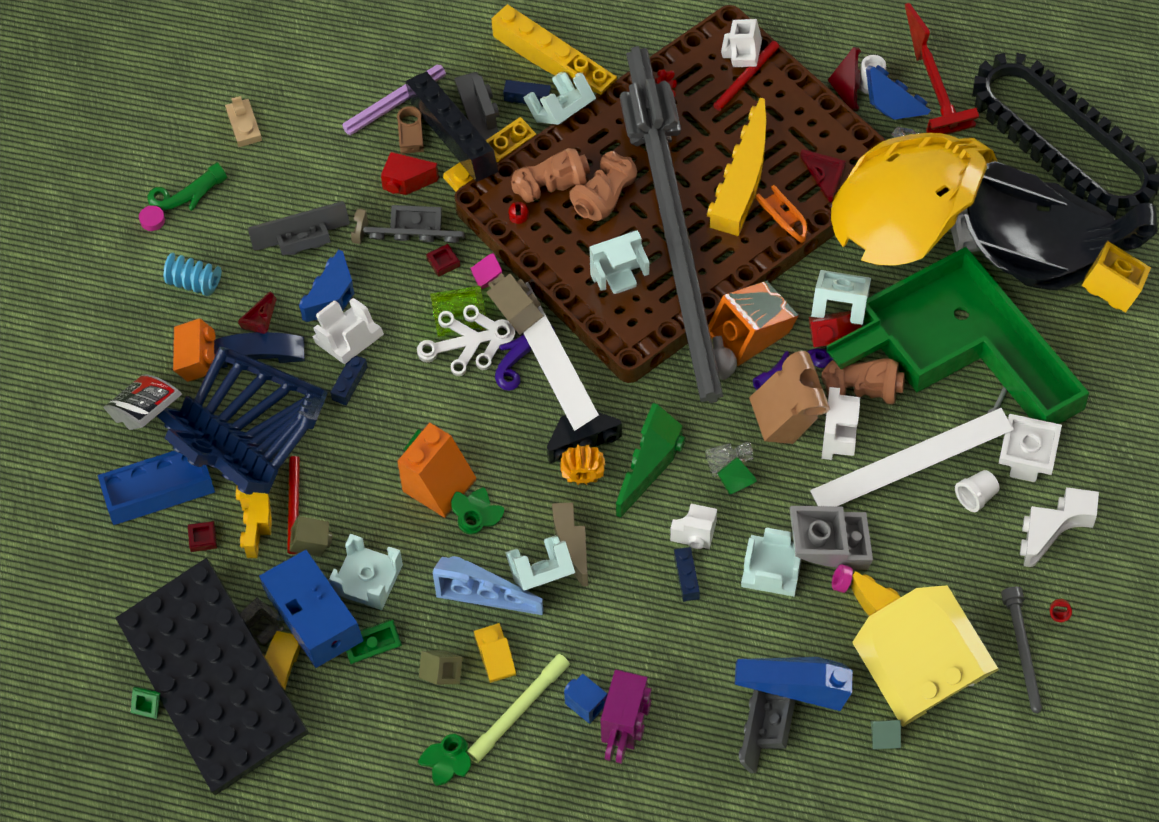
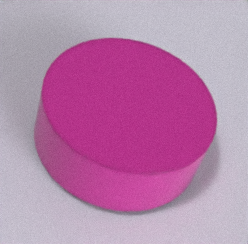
(151, 218)
(842, 578)

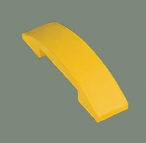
(282, 654)

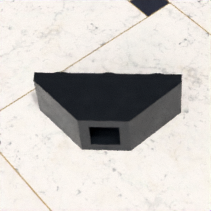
(594, 433)

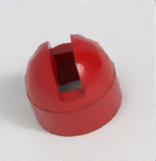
(518, 219)
(1060, 615)

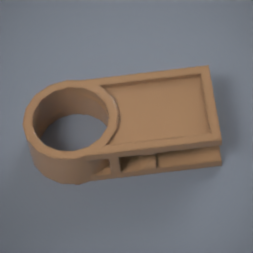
(410, 134)

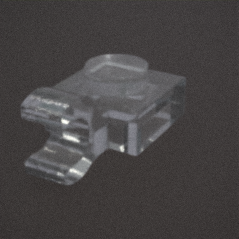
(722, 455)

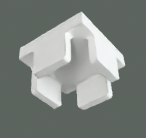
(347, 332)
(840, 424)
(1030, 447)

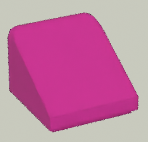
(486, 270)

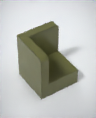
(440, 667)

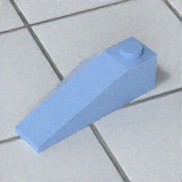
(472, 584)

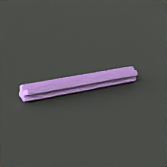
(386, 104)

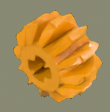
(582, 464)

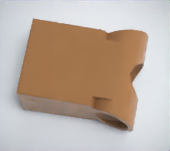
(789, 400)

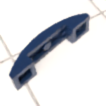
(264, 346)

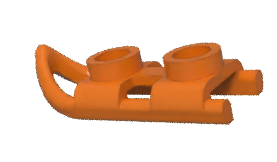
(785, 219)

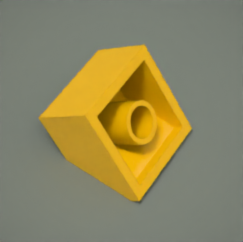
(1116, 277)

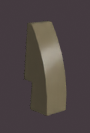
(573, 536)

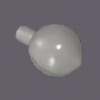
(725, 358)

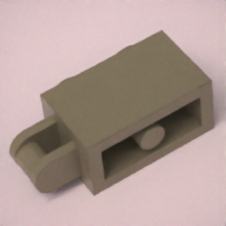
(514, 303)

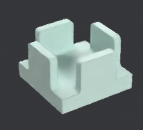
(615, 260)
(771, 563)

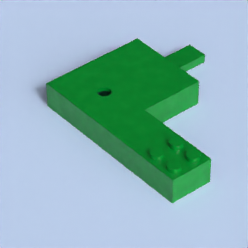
(920, 332)

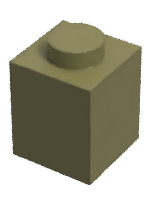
(310, 535)

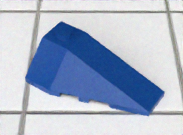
(798, 678)

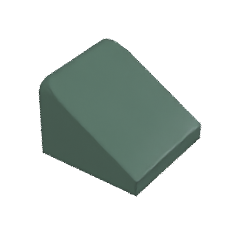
(886, 734)

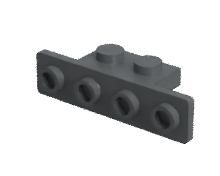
(477, 103)
(415, 222)
(300, 230)
(766, 727)

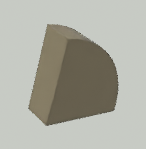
(362, 221)

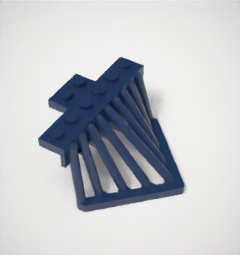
(240, 454)

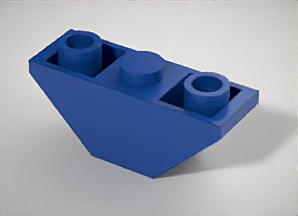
(892, 97)
(331, 286)

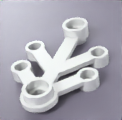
(470, 339)

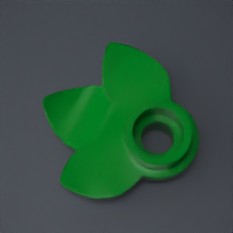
(475, 508)
(445, 761)

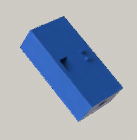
(311, 608)

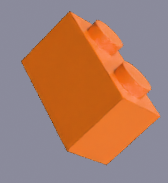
(193, 349)

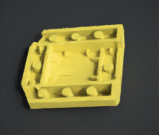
(922, 651)

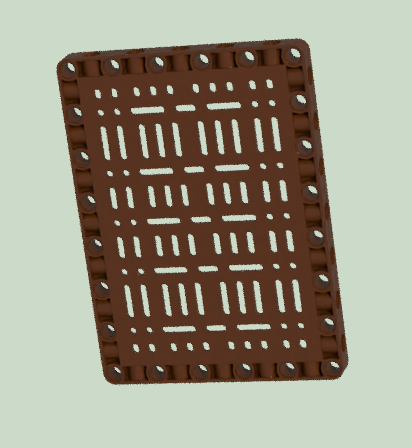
(756, 261)

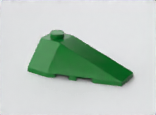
(658, 446)

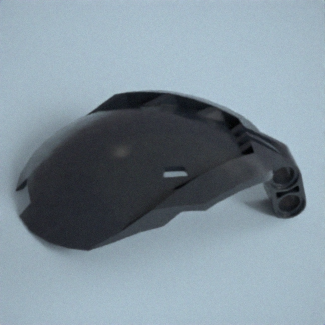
(1044, 246)

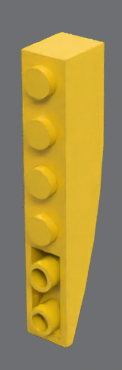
(547, 50)
(741, 177)

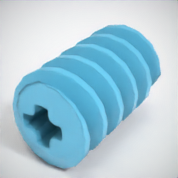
(189, 276)

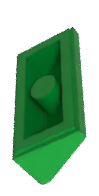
(376, 640)

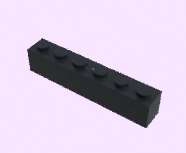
(452, 126)

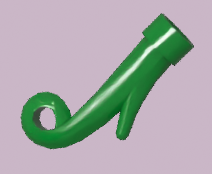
(194, 191)

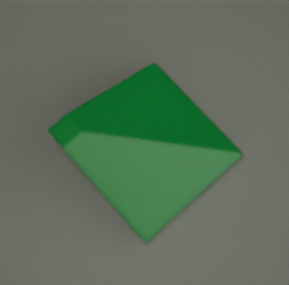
(736, 476)

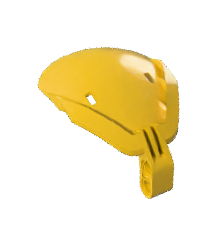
(893, 199)

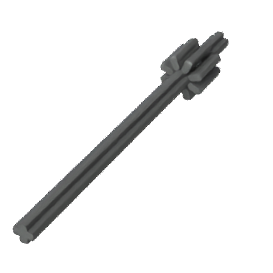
(652, 119)

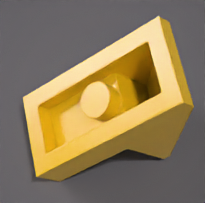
(495, 652)

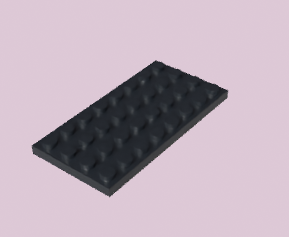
(211, 676)

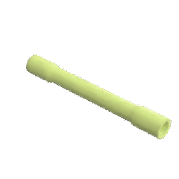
(547, 676)

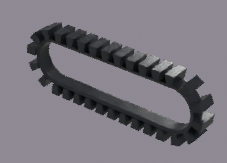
(1077, 112)

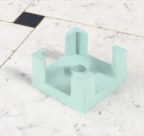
(566, 104)
(841, 288)
(542, 571)
(366, 574)

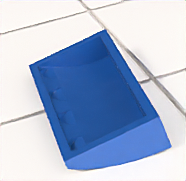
(153, 486)

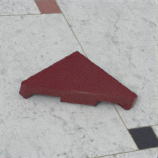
(847, 79)
(825, 170)
(260, 315)

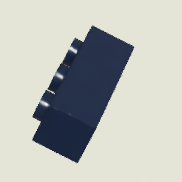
(516, 90)
(348, 380)
(686, 574)

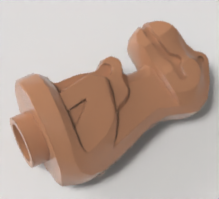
(556, 172)
(601, 194)
(868, 378)

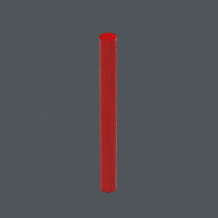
(745, 76)
(293, 495)

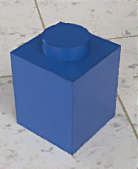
(585, 698)

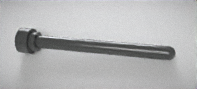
(1013, 599)

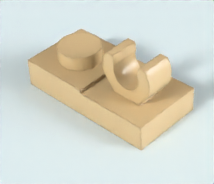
(243, 122)

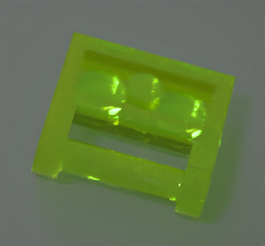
(455, 302)

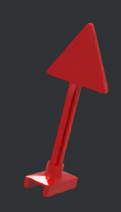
(950, 120)

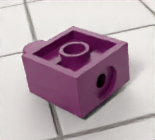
(624, 713)

